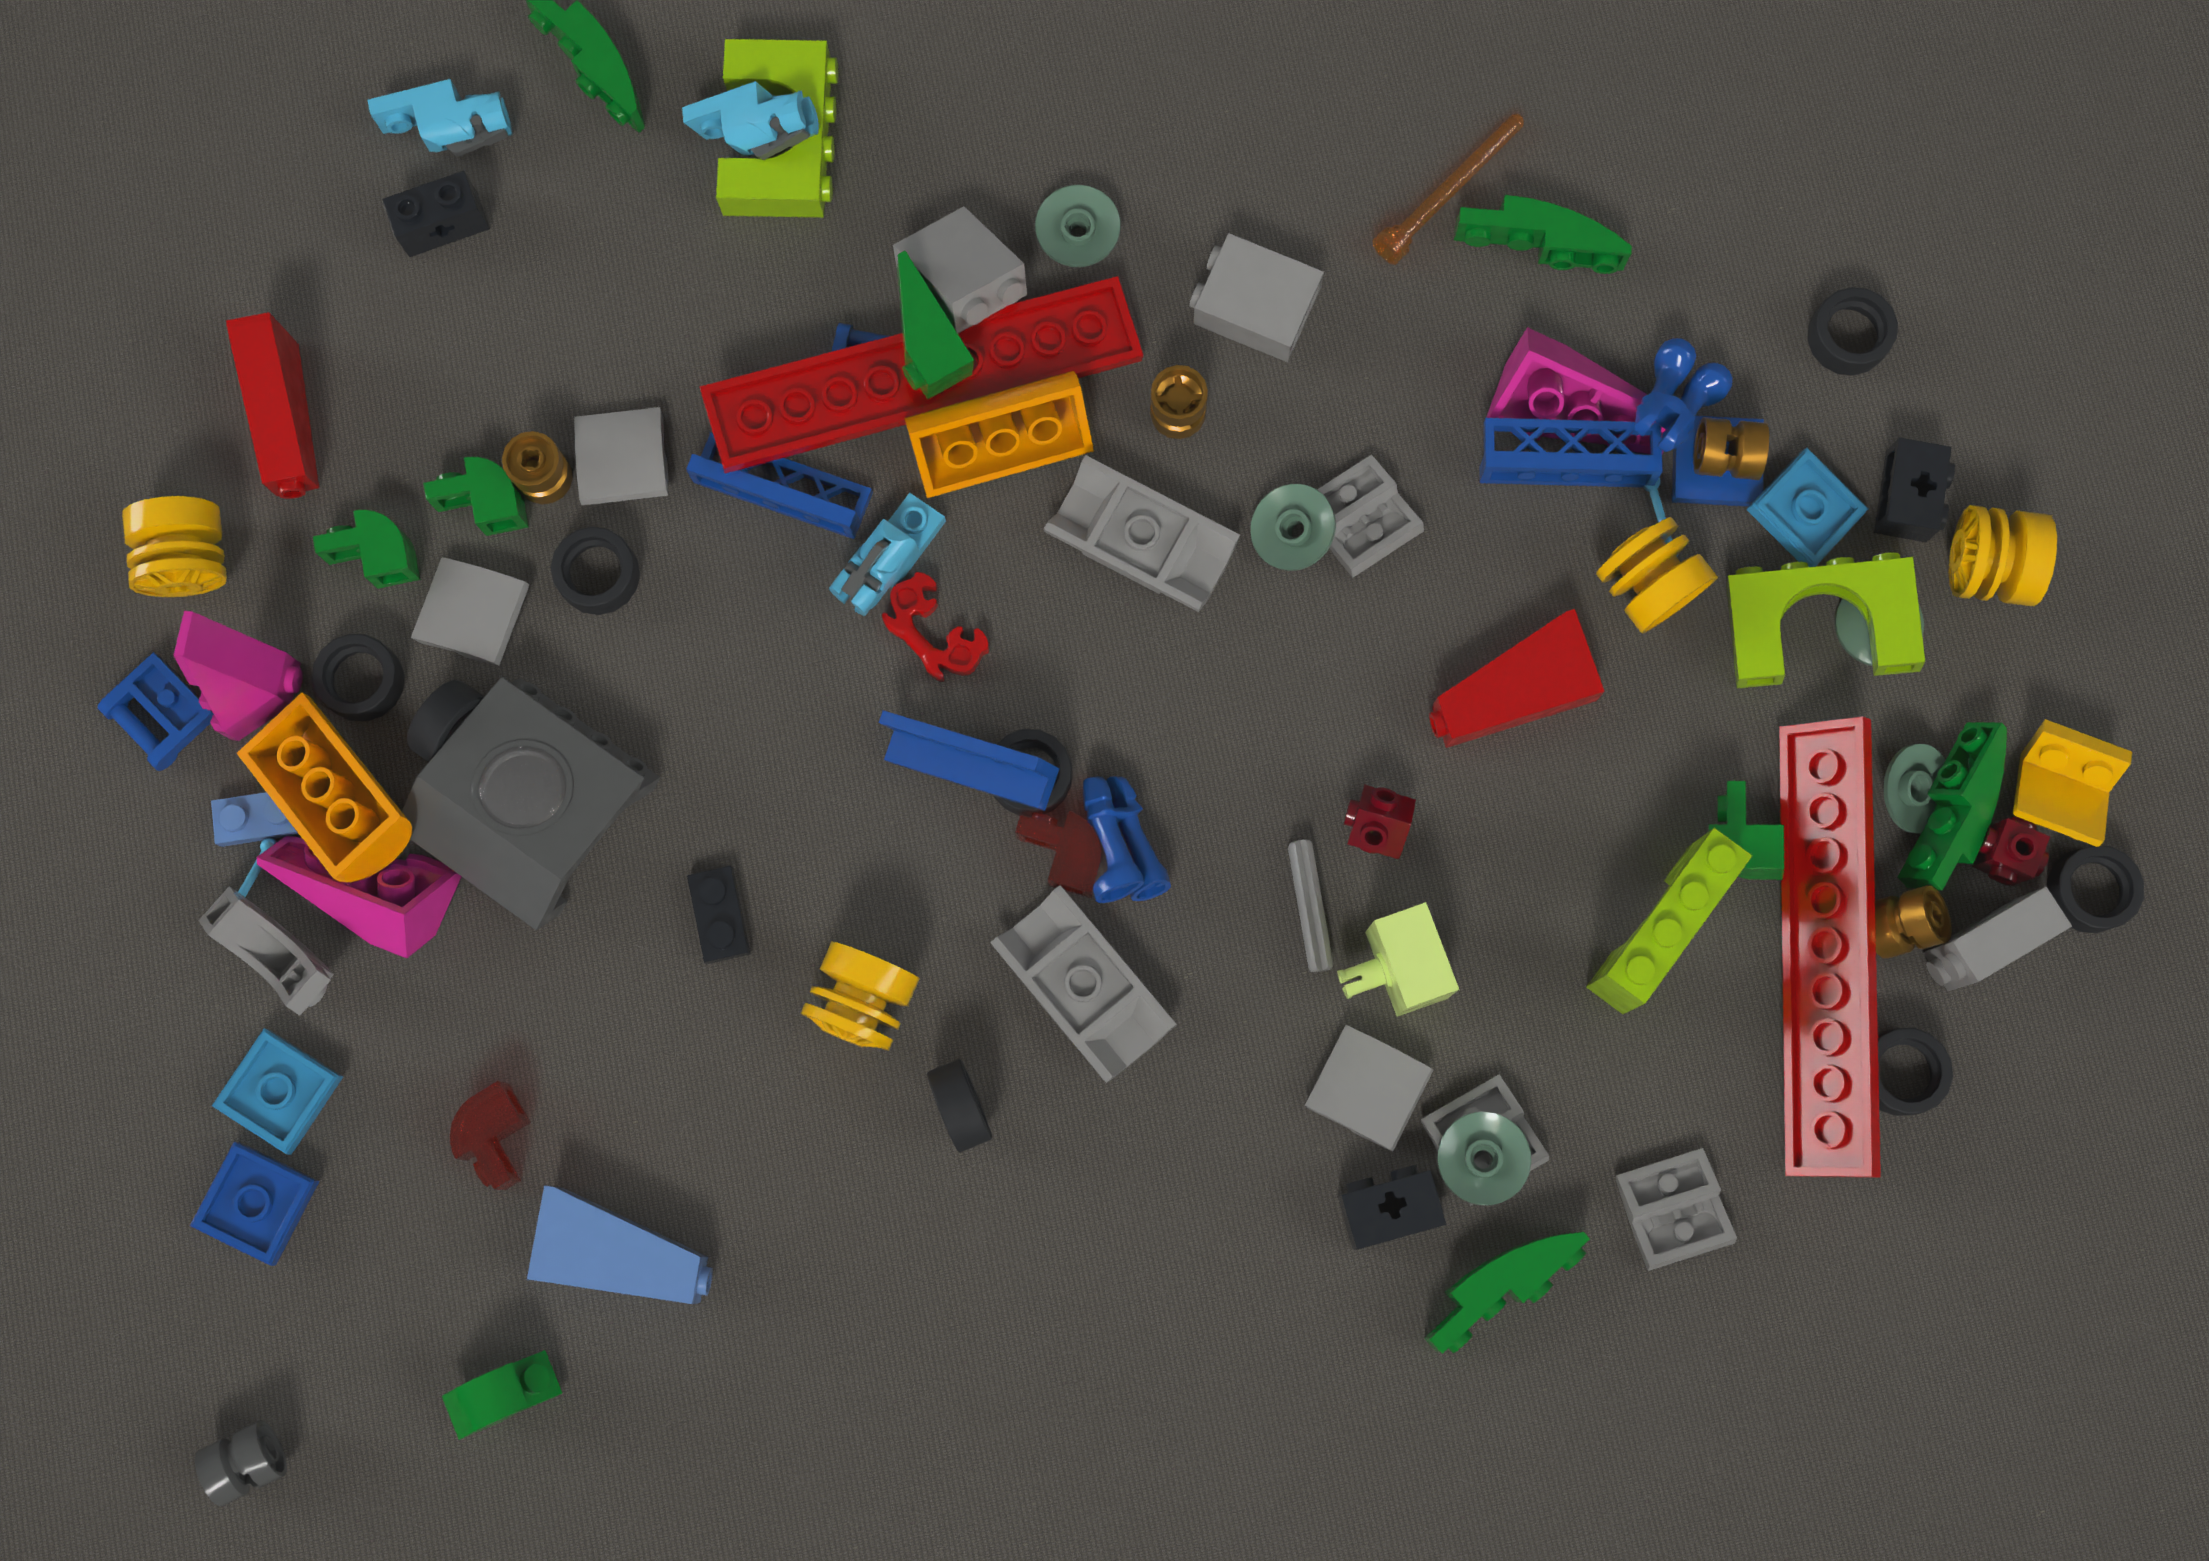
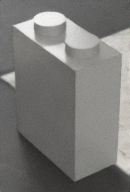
(965, 268)
(1256, 296)
(1996, 940)

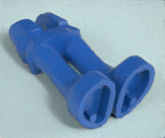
(1676, 415)
(1129, 871)

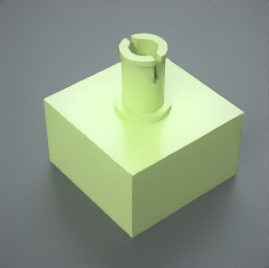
(1406, 961)

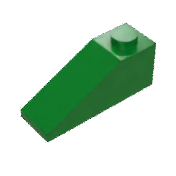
(931, 345)

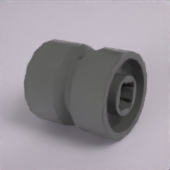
(231, 1467)

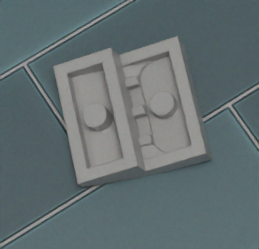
(620, 456)
(1368, 516)
(470, 611)
(1369, 1087)
(1488, 1097)
(1675, 1209)

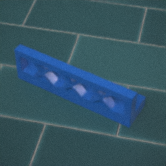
(1569, 468)
(778, 495)
(969, 761)

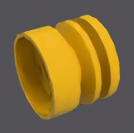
(174, 546)
(2002, 555)
(1656, 574)
(860, 996)

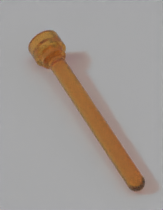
(1394, 241)

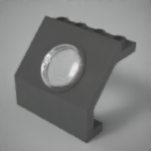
(522, 798)

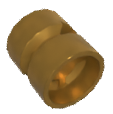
(1178, 401)
(1746, 450)
(537, 467)
(1913, 920)

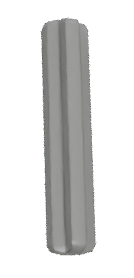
(1310, 905)

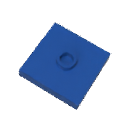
(1707, 489)
(254, 1203)

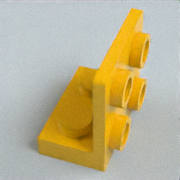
(2068, 781)

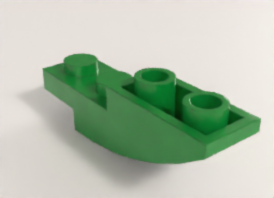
(593, 58)
(1561, 234)
(1965, 801)
(1516, 1271)

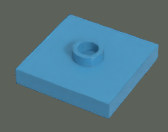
(1807, 509)
(277, 1091)

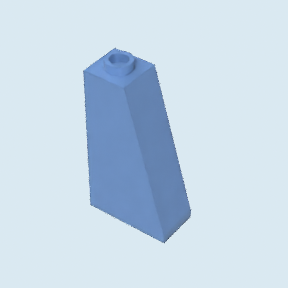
(604, 1251)

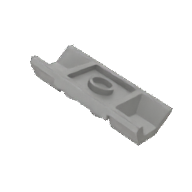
(1143, 534)
(1084, 985)

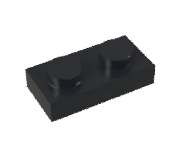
(718, 915)

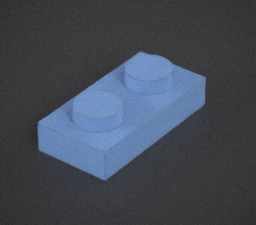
(248, 820)

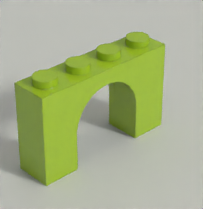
(797, 179)
(1878, 588)
(1693, 892)

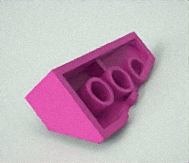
(1560, 384)
(237, 675)
(391, 909)

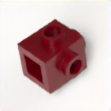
(1380, 821)
(2002, 860)

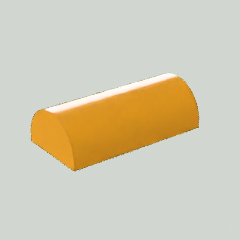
(1000, 434)
(326, 792)

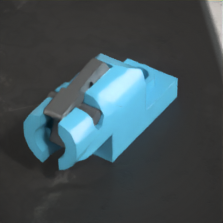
(443, 117)
(754, 119)
(887, 554)

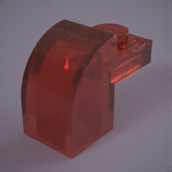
(1076, 848)
(480, 1128)

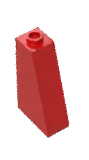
(275, 403)
(1526, 683)

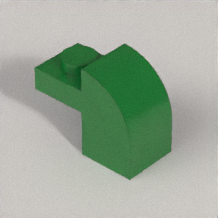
(485, 487)
(383, 548)
(1761, 841)
(501, 1394)

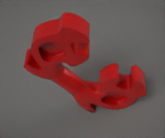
(907, 601)

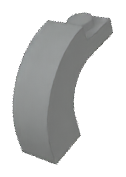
(268, 948)

